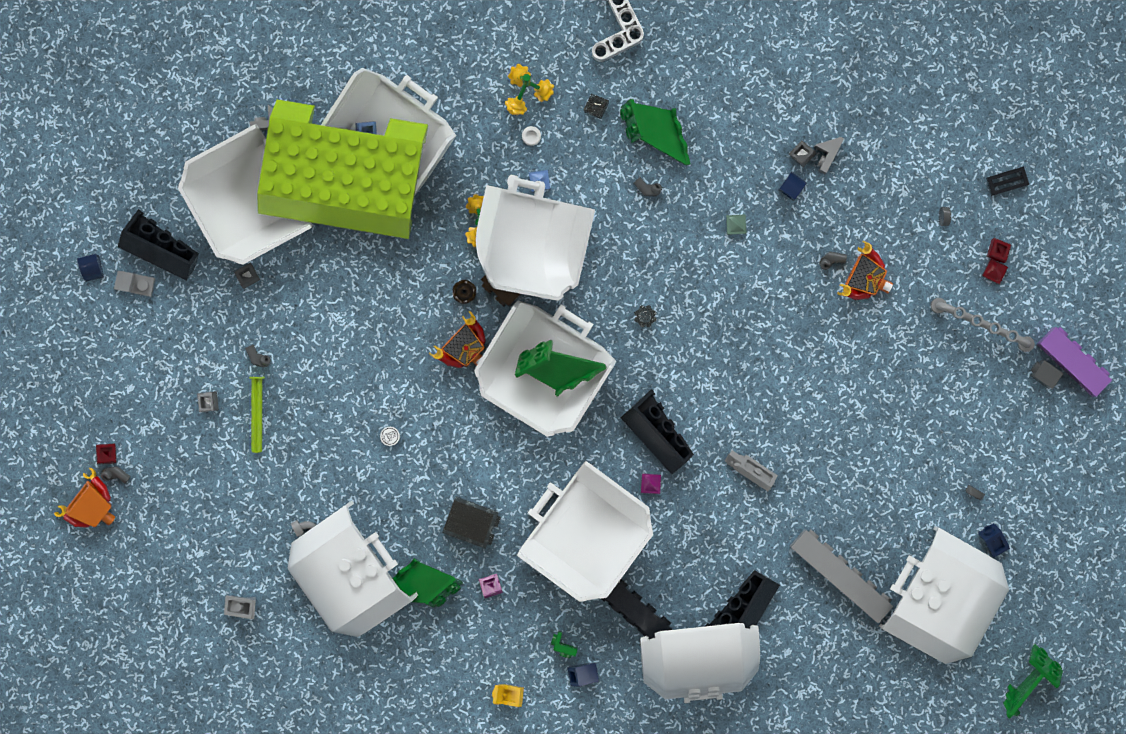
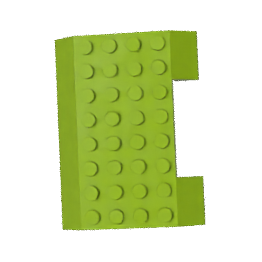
(340, 173)

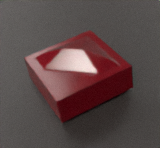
(998, 250)
(994, 271)
(106, 454)

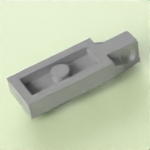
(751, 469)

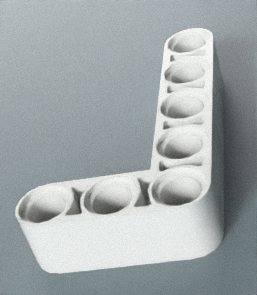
(627, 28)

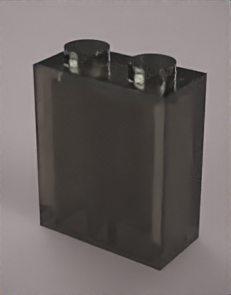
(471, 522)

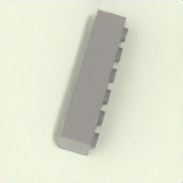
(841, 576)

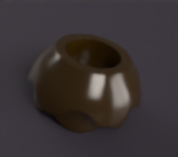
(470, 291)

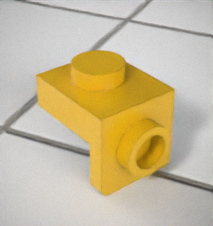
(508, 695)

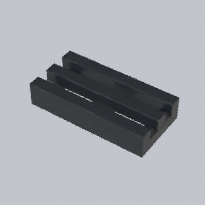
(1023, 176)

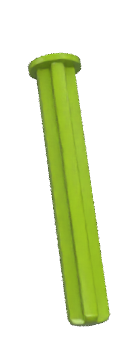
(256, 414)

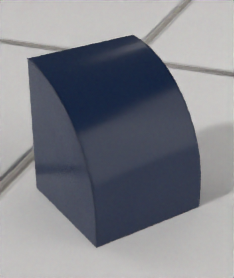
(792, 186)
(90, 267)
(583, 674)

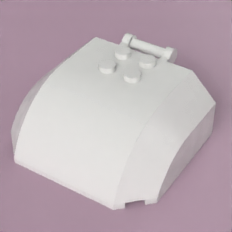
(377, 99)
(223, 199)
(531, 241)
(526, 396)
(587, 534)
(345, 575)
(948, 599)
(700, 661)

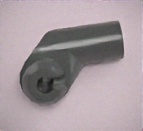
(648, 189)
(830, 258)
(257, 359)
(115, 472)

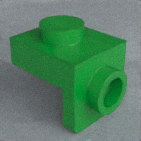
(564, 649)

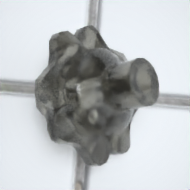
(645, 316)

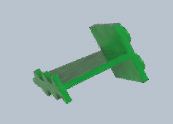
(657, 128)
(555, 368)
(428, 582)
(1045, 668)

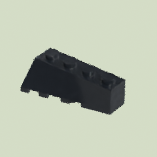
(157, 247)
(657, 432)
(748, 603)
(635, 611)

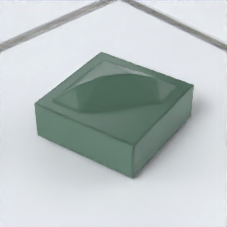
(736, 224)

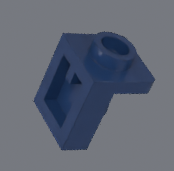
(994, 540)

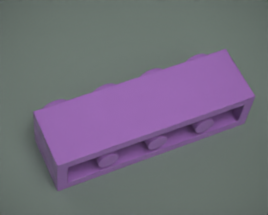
(1074, 361)

